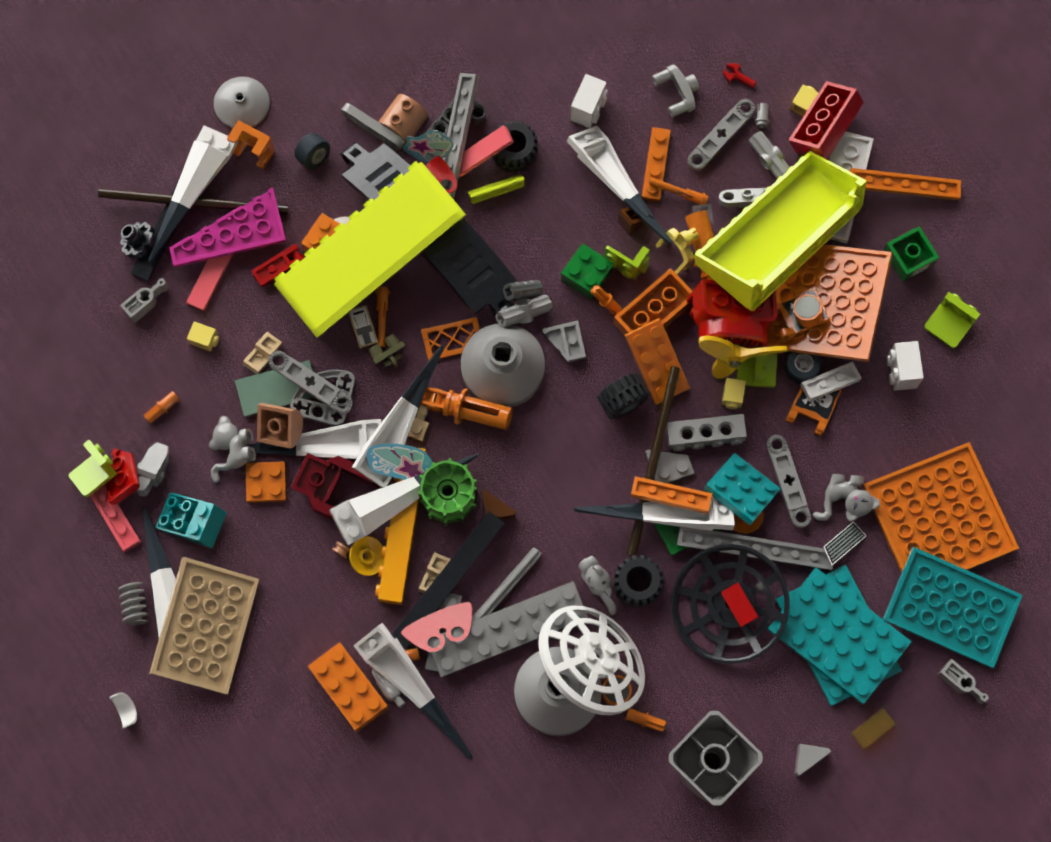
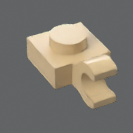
(419, 426)

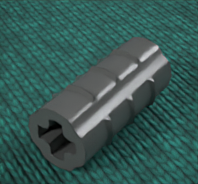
(522, 290)

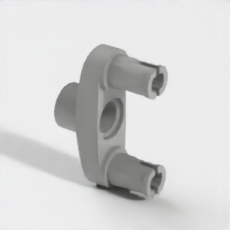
(684, 85)

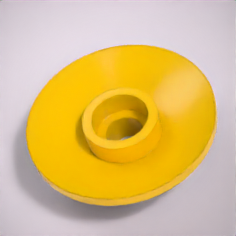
(372, 549)

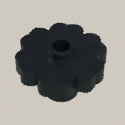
(137, 239)

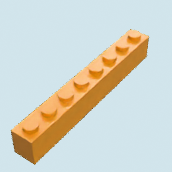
(397, 554)

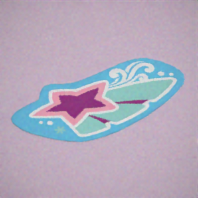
(429, 146)
(398, 460)

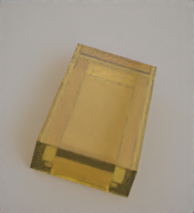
(873, 728)

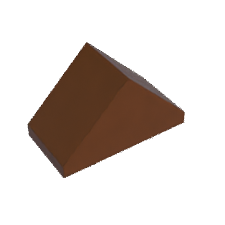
(629, 220)
(497, 507)

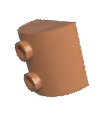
(404, 117)
(279, 425)

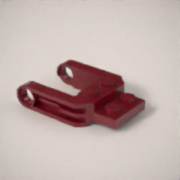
(319, 478)

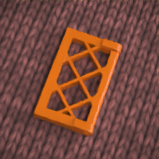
(446, 353)

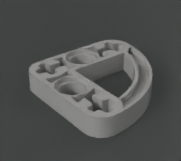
(327, 411)

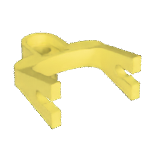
(683, 241)

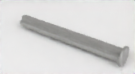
(508, 584)

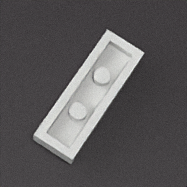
(830, 381)

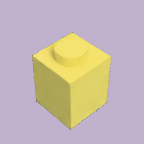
(803, 100)
(203, 336)
(733, 393)

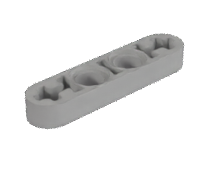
(372, 126)

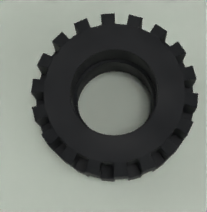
(521, 159)
(623, 395)
(643, 565)

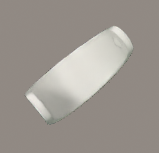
(125, 708)

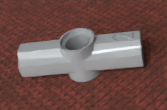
(769, 155)
(524, 311)

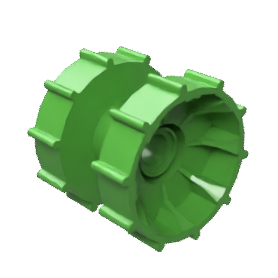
(442, 476)

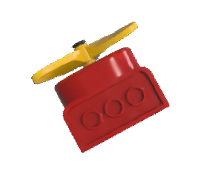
(729, 328)

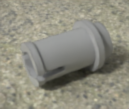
(762, 115)

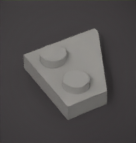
(567, 340)
(672, 467)

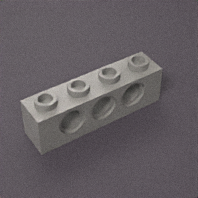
(734, 423)

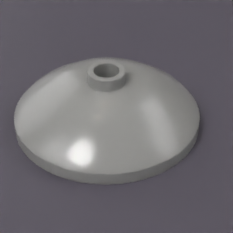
(249, 110)

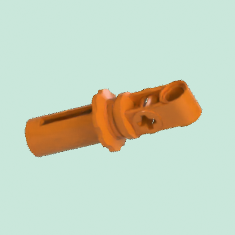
(701, 223)
(455, 405)

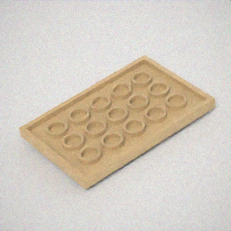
(204, 626)

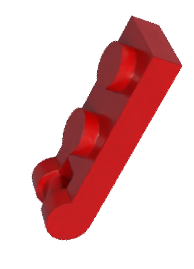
(273, 267)

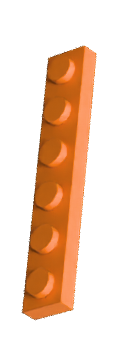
(910, 184)

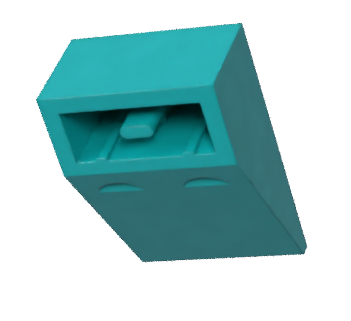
(191, 519)

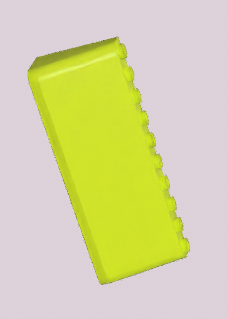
(782, 229)
(368, 248)

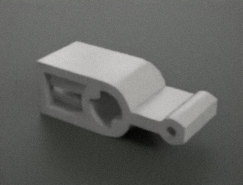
(136, 307)
(953, 675)

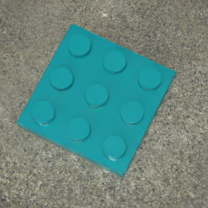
(742, 488)

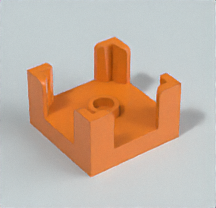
(260, 142)

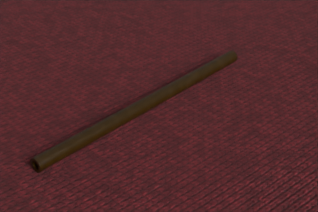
(166, 199)
(655, 451)

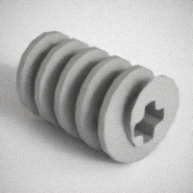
(132, 604)

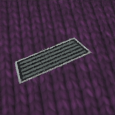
(843, 542)

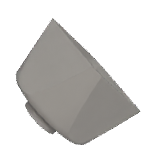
(736, 754)

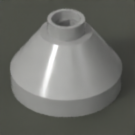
(501, 381)
(541, 707)

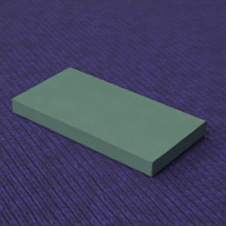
(267, 388)

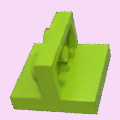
(759, 371)

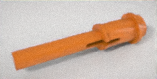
(687, 194)
(382, 307)

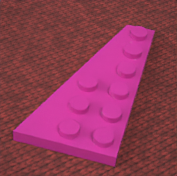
(239, 231)

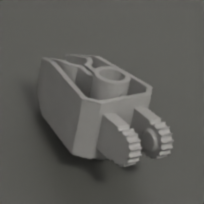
(152, 468)

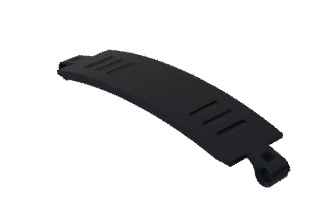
(457, 254)

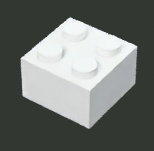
(588, 101)
(905, 366)

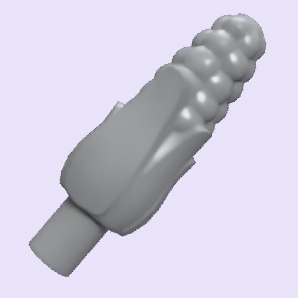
(389, 690)

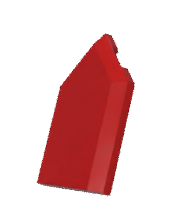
(126, 479)

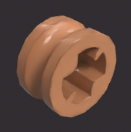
(341, 550)

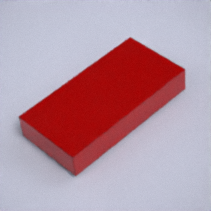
(739, 604)

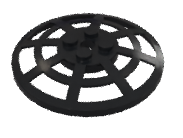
(717, 605)

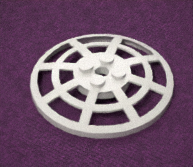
(586, 657)

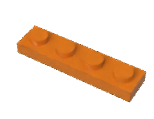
(655, 163)
(671, 495)

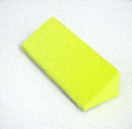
(496, 188)

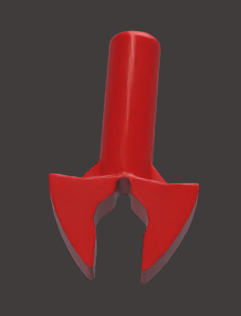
(737, 75)

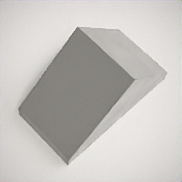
(808, 756)

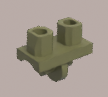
(393, 345)

